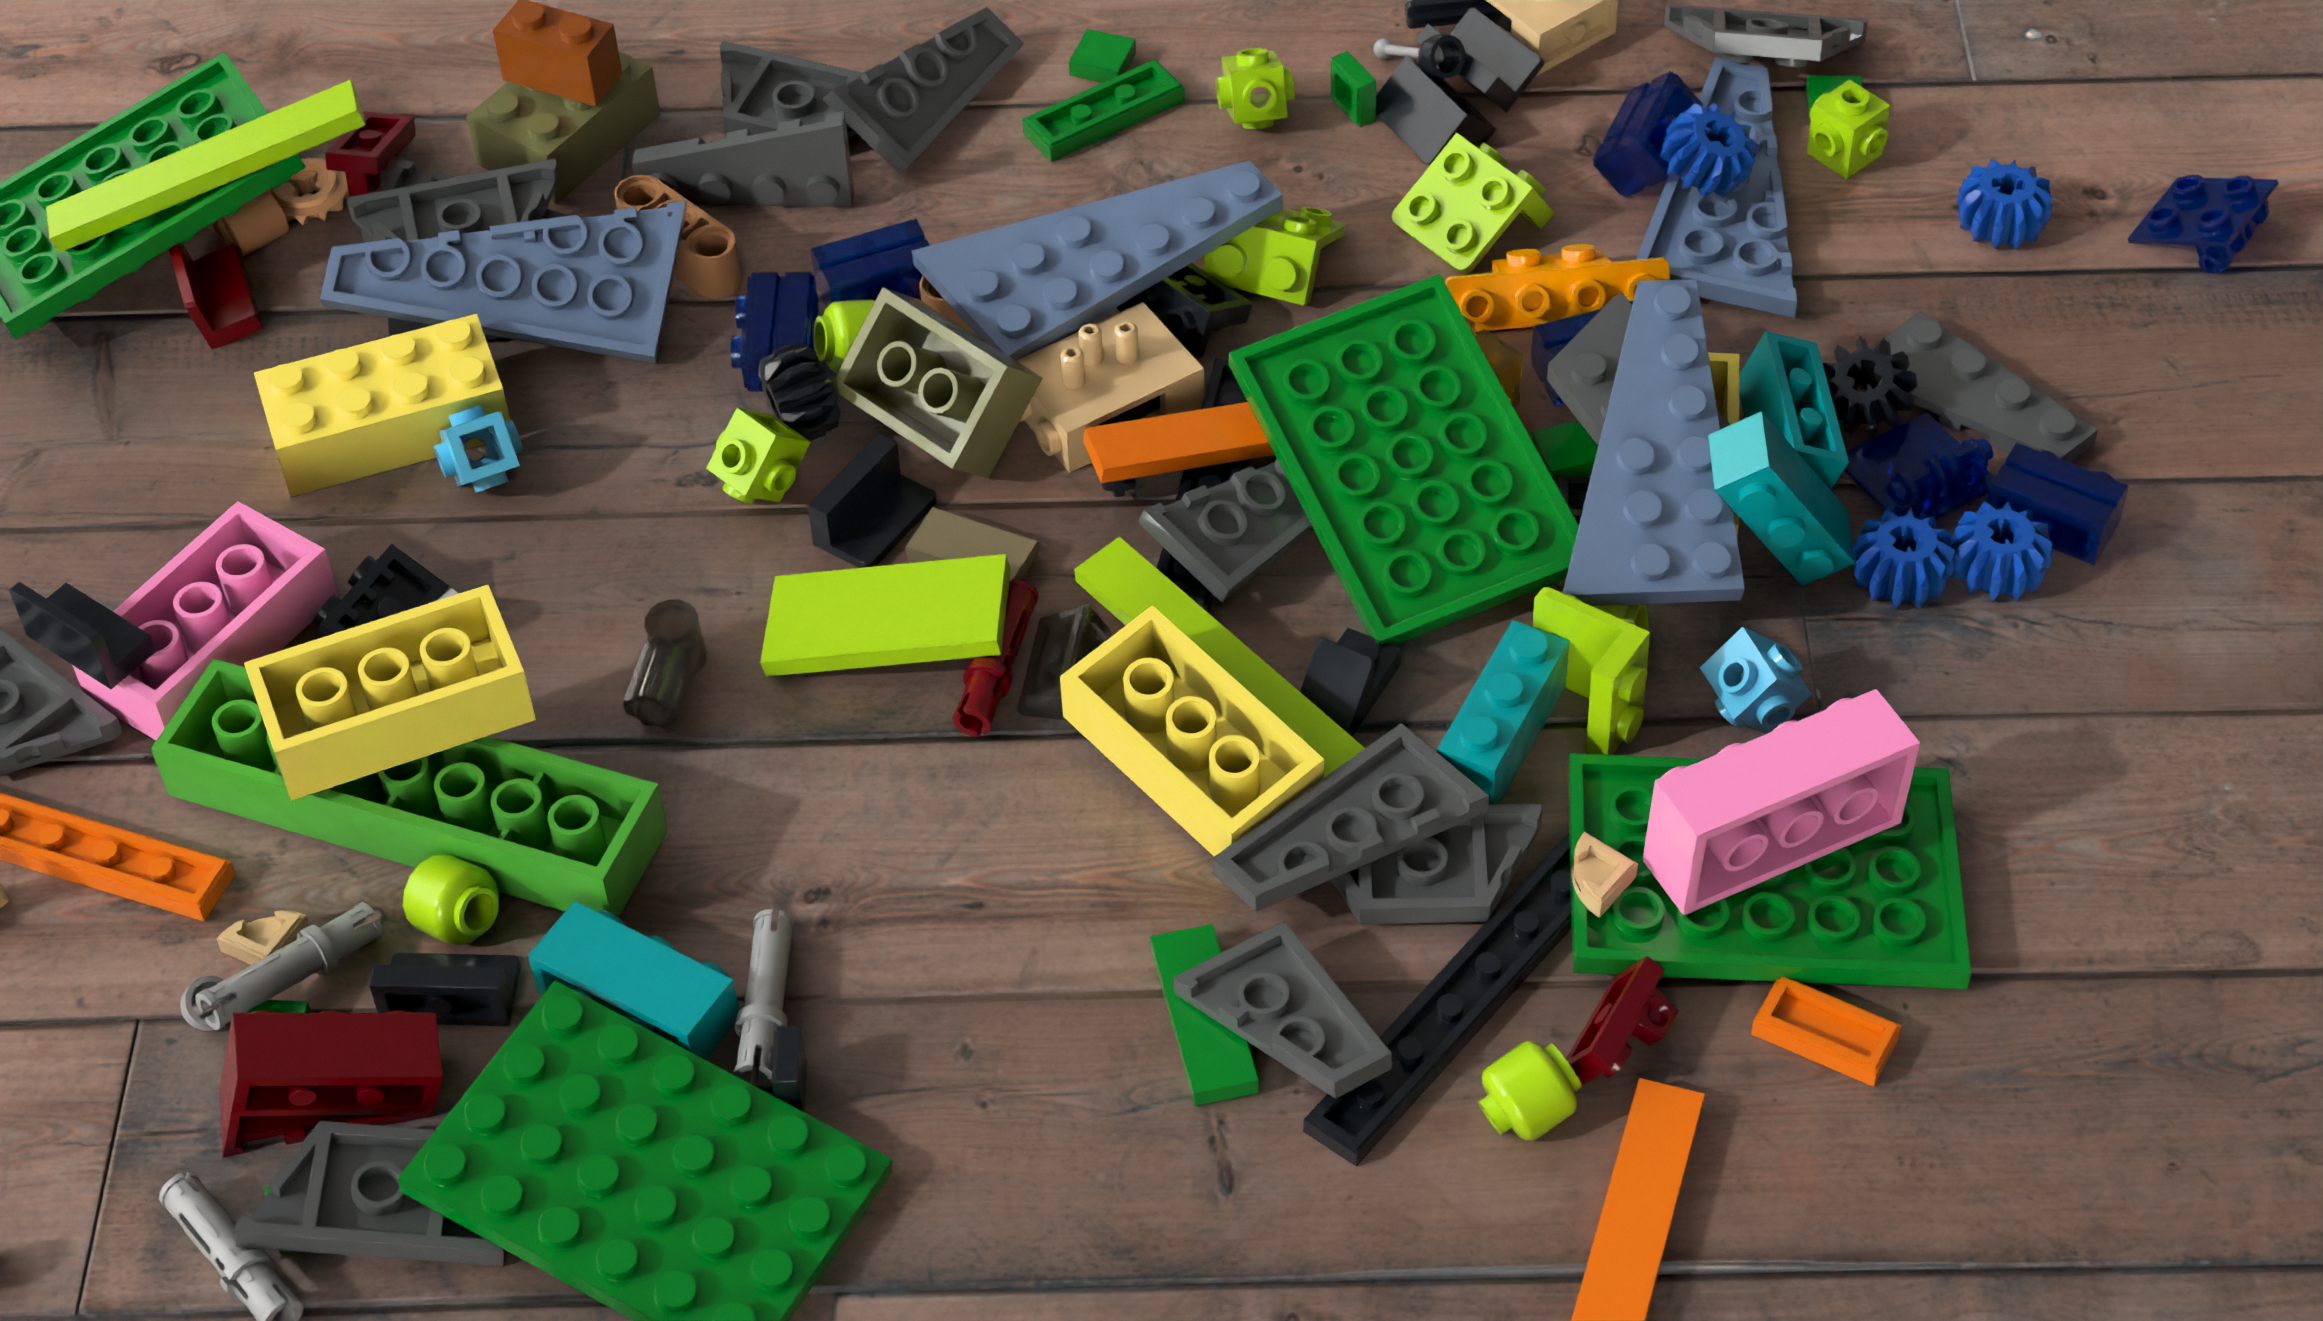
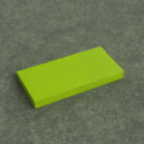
(886, 615)

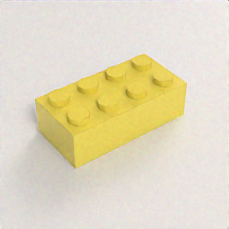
(377, 402)
(390, 691)
(1187, 731)

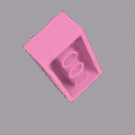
(224, 597)
(1779, 800)

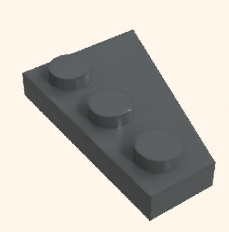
(1289, 1009)

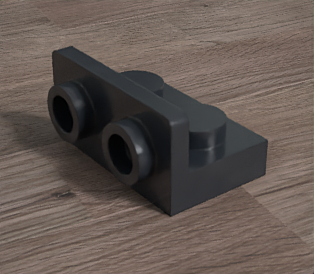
(1193, 306)
(378, 591)

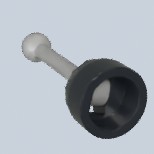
(1436, 50)

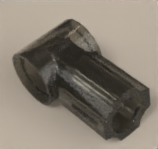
(666, 663)

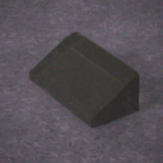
(1057, 647)

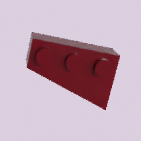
(325, 1066)

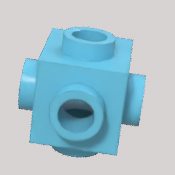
(501, 446)
(1755, 681)

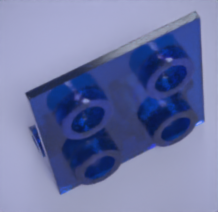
(2210, 214)
(1921, 469)

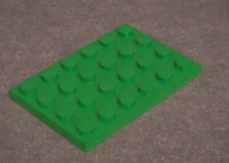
(44, 282)
(1408, 461)
(1853, 917)
(644, 1171)

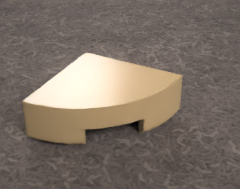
(1600, 873)
(262, 936)

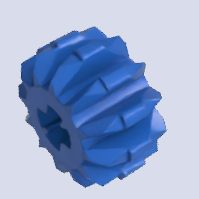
(1709, 150)
(2004, 204)
(2001, 551)
(1903, 558)

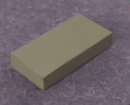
(953, 536)

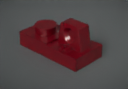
(369, 150)
(1627, 1008)

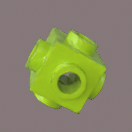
(1246, 72)
(1848, 128)
(757, 456)

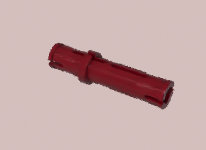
(990, 677)

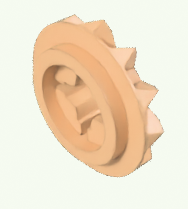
(330, 189)

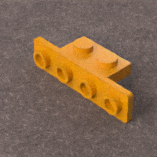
(1547, 288)

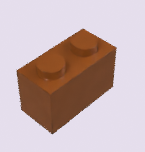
(558, 52)

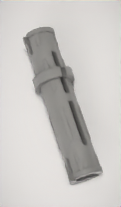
(313, 952)
(764, 997)
(244, 1271)

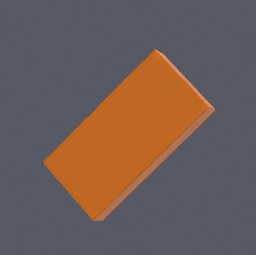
(1826, 1030)

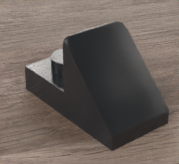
(1349, 677)

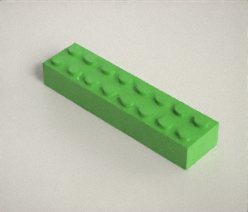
(525, 815)

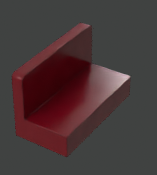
(217, 294)

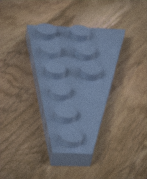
(1737, 240)
(1066, 268)
(541, 281)
(1651, 506)

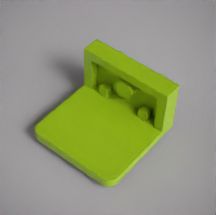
(1468, 203)
(1276, 254)
(1603, 664)

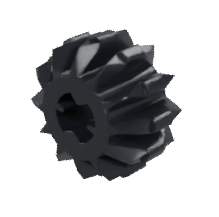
(799, 390)
(1876, 404)

